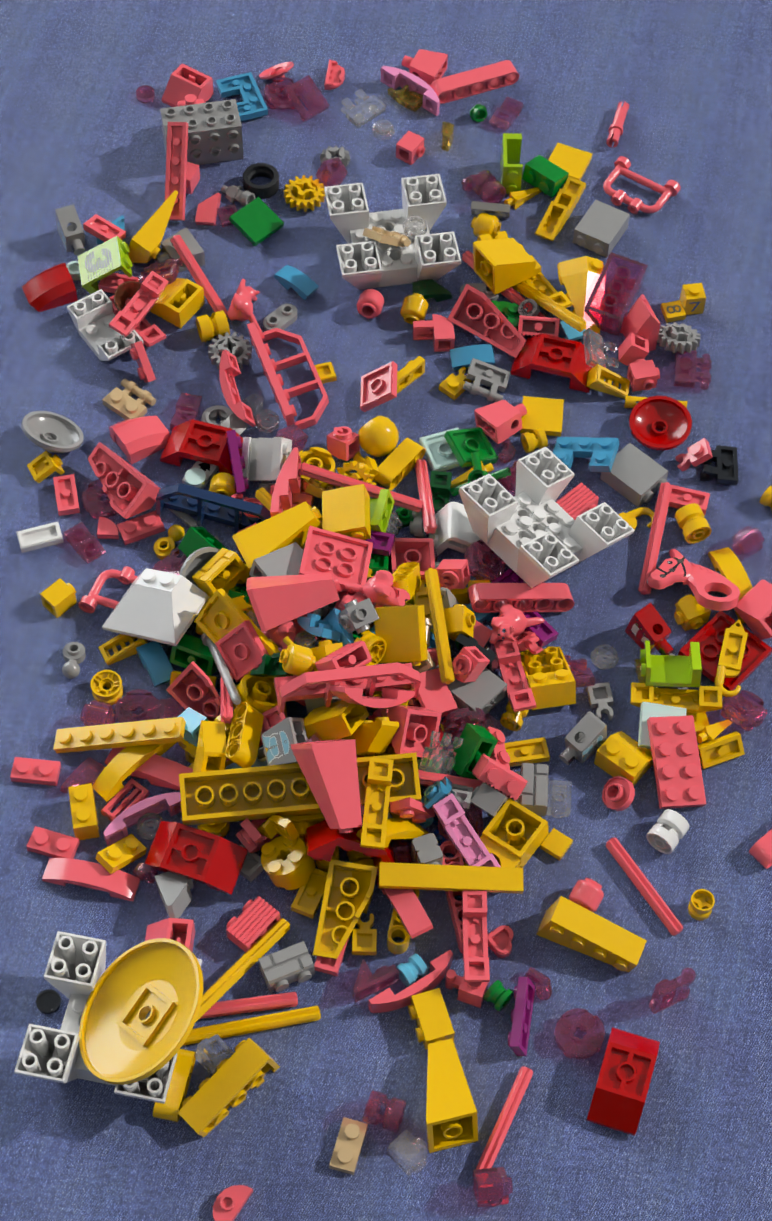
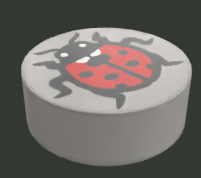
(528, 308)

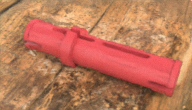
(616, 128)

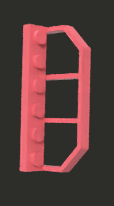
(275, 380)
(370, 678)

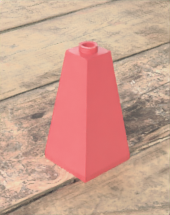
(290, 596)
(333, 779)

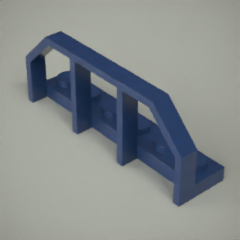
(210, 506)

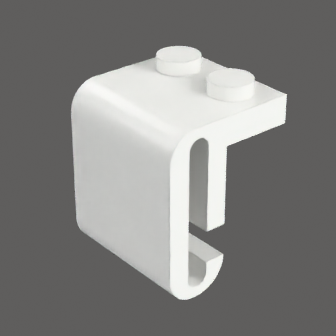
(264, 457)
(453, 529)

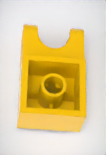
(514, 835)

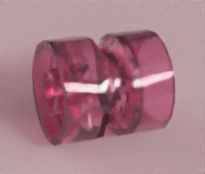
(488, 187)
(393, 1113)

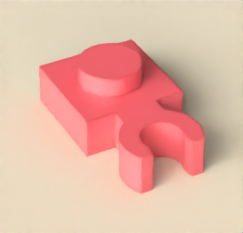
(696, 455)

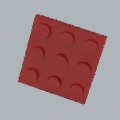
(710, 642)

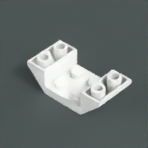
(92, 322)

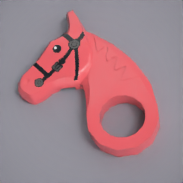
(698, 579)

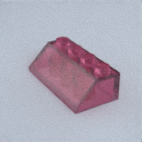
(615, 292)

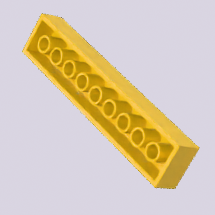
(276, 790)

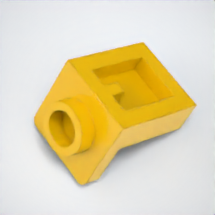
(44, 466)

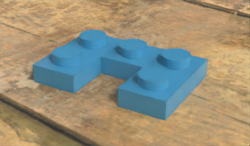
(244, 85)
(600, 450)

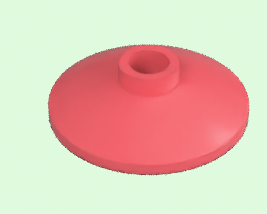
(276, 71)

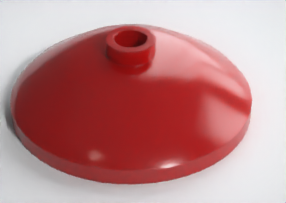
(660, 414)

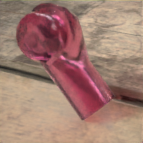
(466, 182)
(508, 451)
(542, 983)

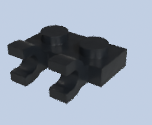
(725, 466)
(463, 641)

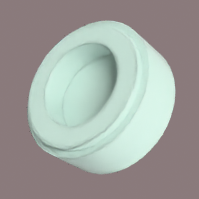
(73, 268)
(195, 477)

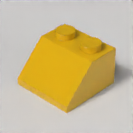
(623, 757)

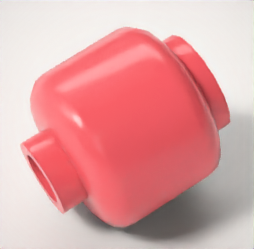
(370, 303)
(587, 894)

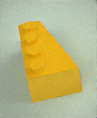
(591, 935)
(227, 1087)

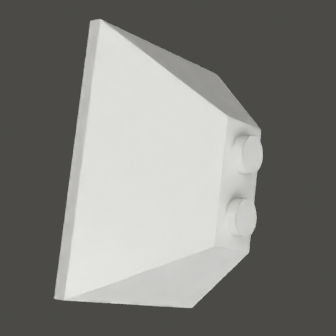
(157, 607)

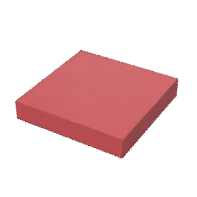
(378, 386)
(241, 650)

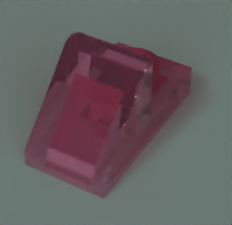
(369, 983)

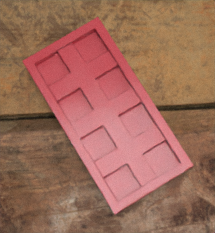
(676, 762)

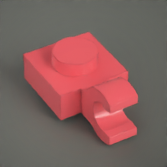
(528, 640)

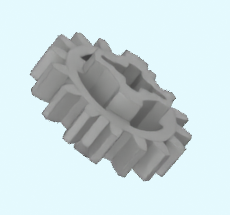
(678, 338)
(236, 345)

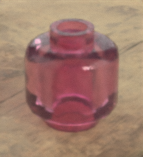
(747, 542)
(97, 713)

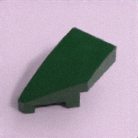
(431, 289)
(270, 667)

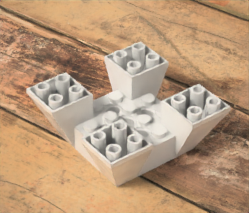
(376, 264)
(531, 528)
(55, 1053)

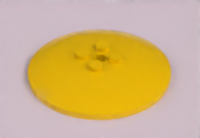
(113, 1029)

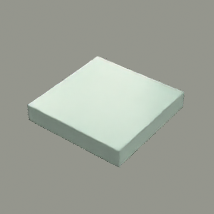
(439, 452)
(654, 710)

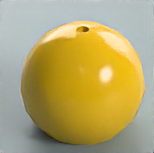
(378, 436)

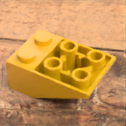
(179, 302)
(549, 677)

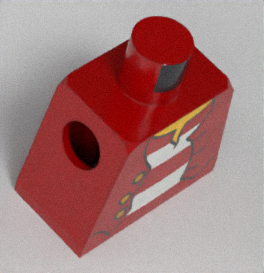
(650, 626)

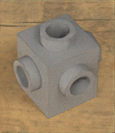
(358, 616)

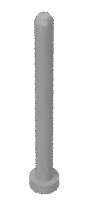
(224, 672)

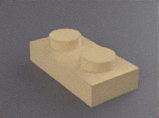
(348, 1146)

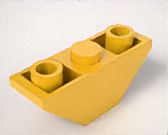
(374, 737)
(210, 747)

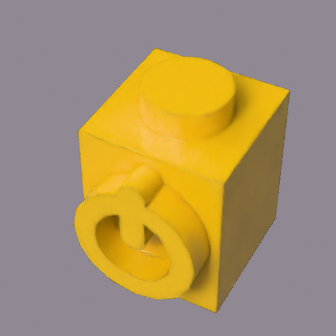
(690, 613)
(459, 620)

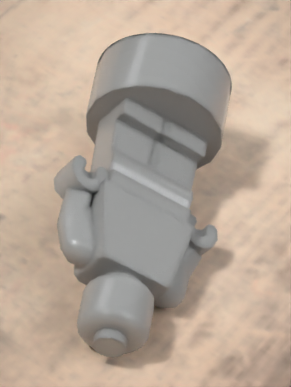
(234, 193)

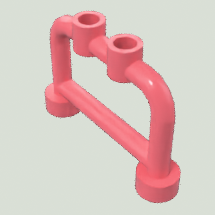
(622, 165)
(89, 603)

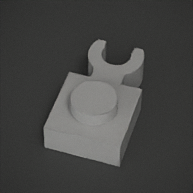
(601, 698)

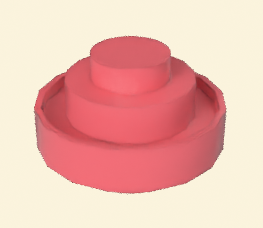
(618, 793)

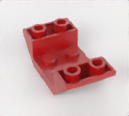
(553, 356)
(200, 443)
(322, 843)
(197, 855)
(623, 1081)

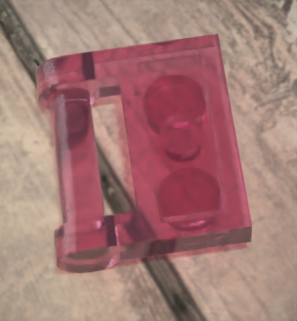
(310, 96)
(673, 991)

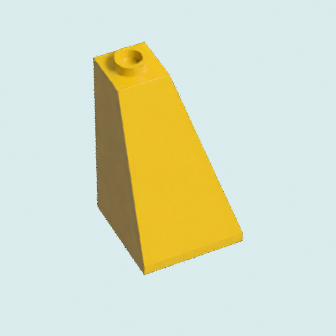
(277, 532)
(449, 1104)

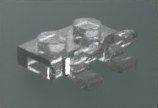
(366, 108)
(597, 351)
(440, 755)

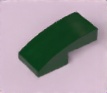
(440, 488)

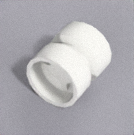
(668, 831)

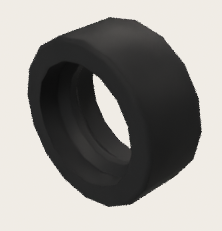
(261, 170)

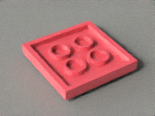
(336, 554)

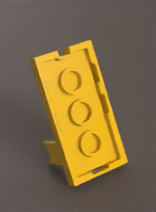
(227, 615)

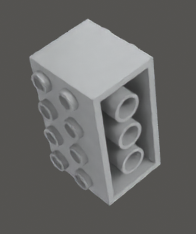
(212, 130)

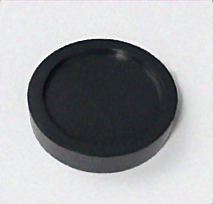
(48, 1001)

